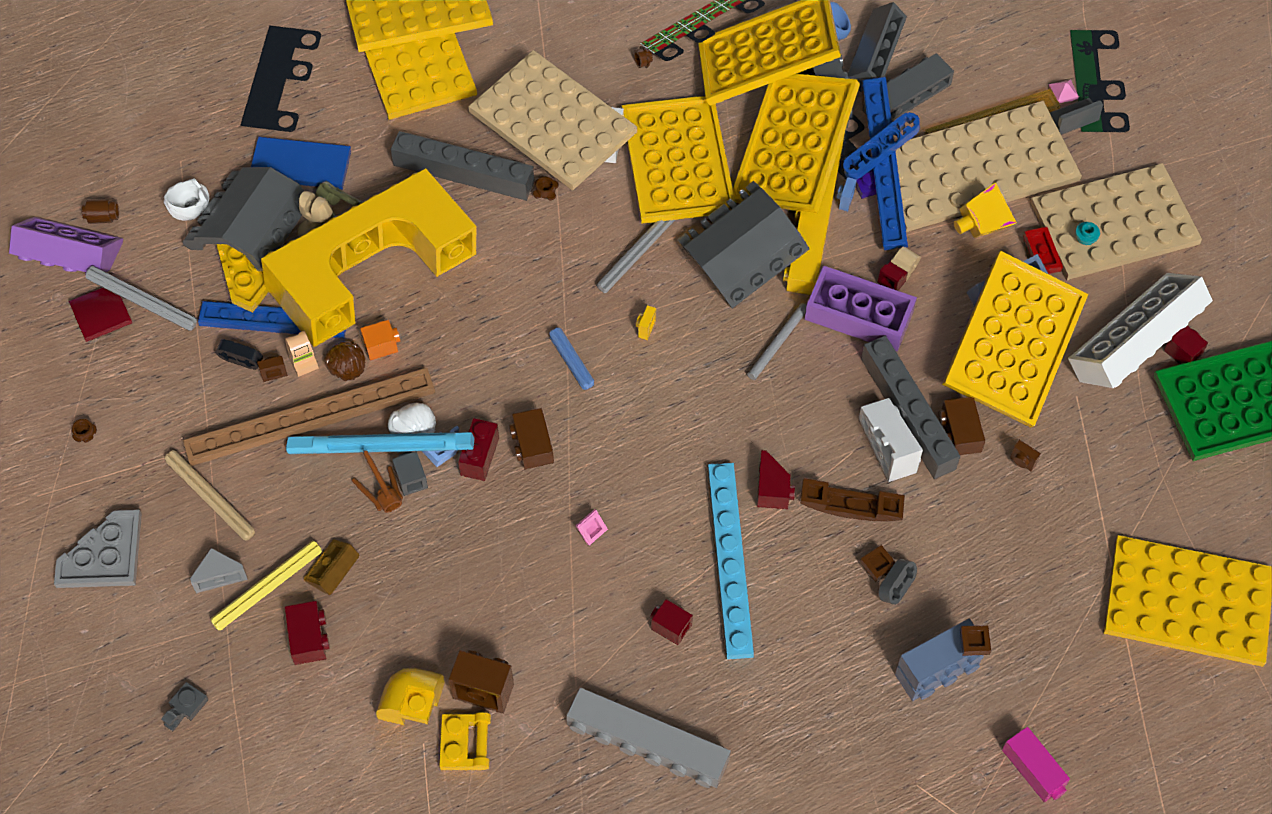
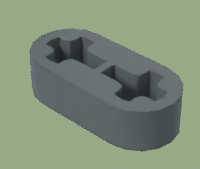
(897, 581)

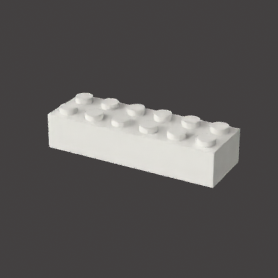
(1140, 330)

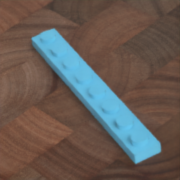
(730, 561)

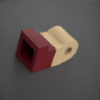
(899, 269)

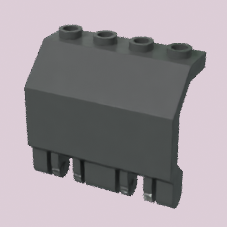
(251, 214)
(745, 244)

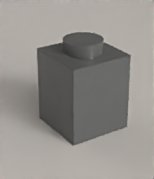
(410, 473)

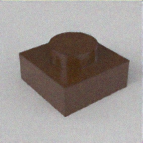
(272, 368)
(1025, 456)
(877, 563)
(975, 640)

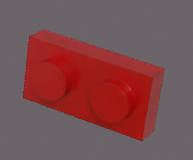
(1041, 243)

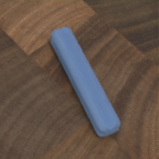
(571, 358)

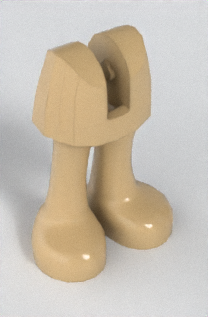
(315, 210)

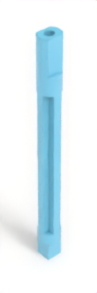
(380, 443)

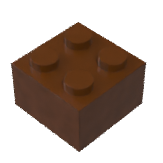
(481, 681)

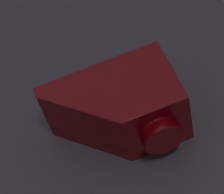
(774, 484)

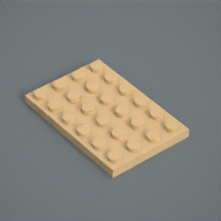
(553, 119)
(1136, 216)

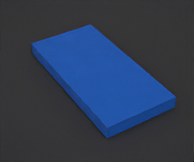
(304, 161)

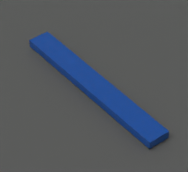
(886, 172)

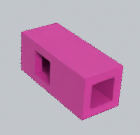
(1036, 765)

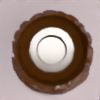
(345, 360)

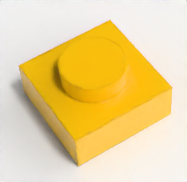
(646, 322)

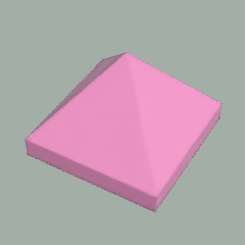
(1064, 91)
(591, 527)

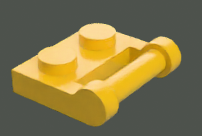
(455, 741)

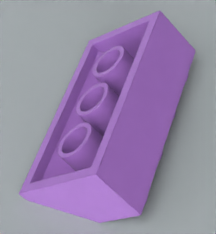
(63, 245)

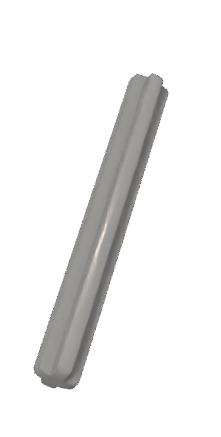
(633, 255)
(141, 298)

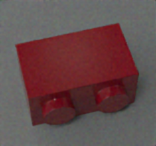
(477, 462)
(306, 632)

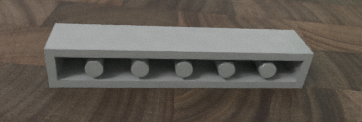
(648, 738)

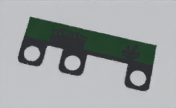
(1089, 79)

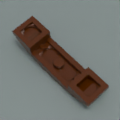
(852, 504)

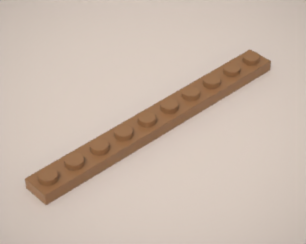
(308, 416)

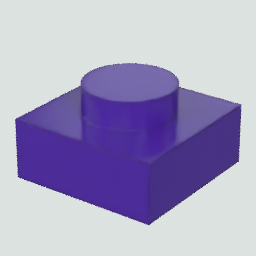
(866, 185)

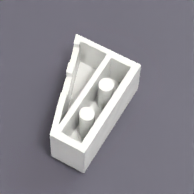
(890, 439)

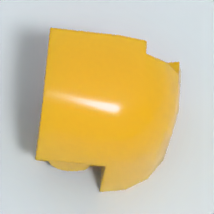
(410, 696)

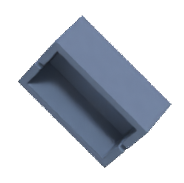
(935, 663)

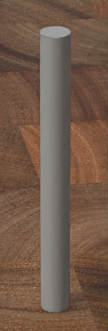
(777, 342)

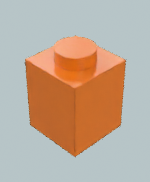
(380, 339)

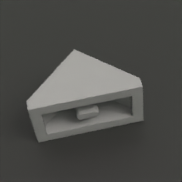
(217, 571)

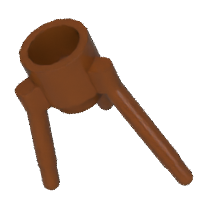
(388, 498)

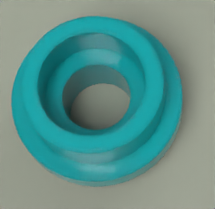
(1087, 238)

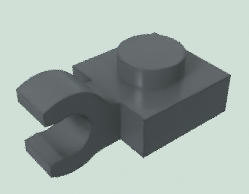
(185, 703)

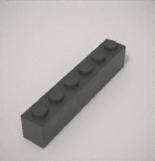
(463, 165)
(898, 385)

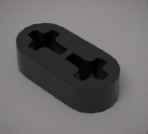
(238, 354)

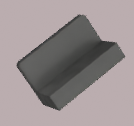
(1077, 115)

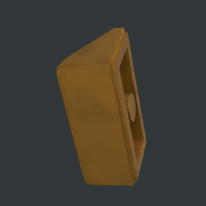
(332, 566)

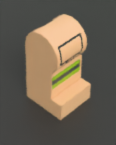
(301, 354)

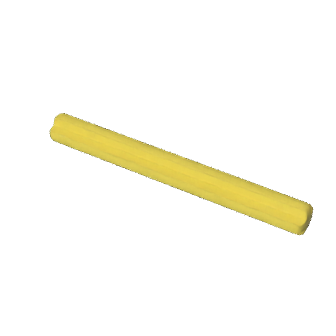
(266, 585)

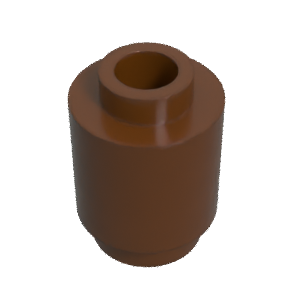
(100, 211)

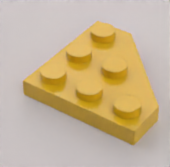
(242, 278)

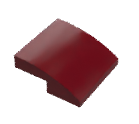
(99, 313)

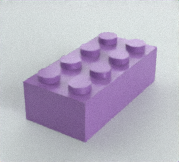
(859, 307)

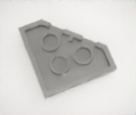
(103, 555)

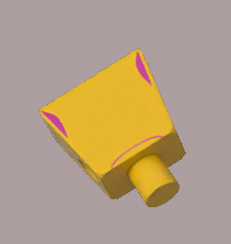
(985, 213)

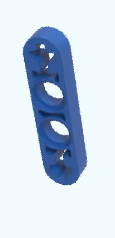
(884, 148)

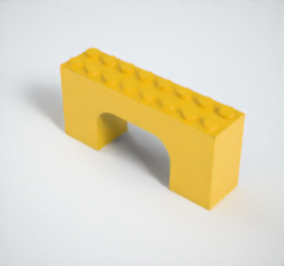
(407, 214)

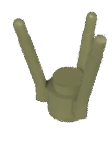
(334, 194)

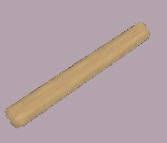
(210, 495)

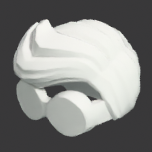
(186, 200)
(412, 420)

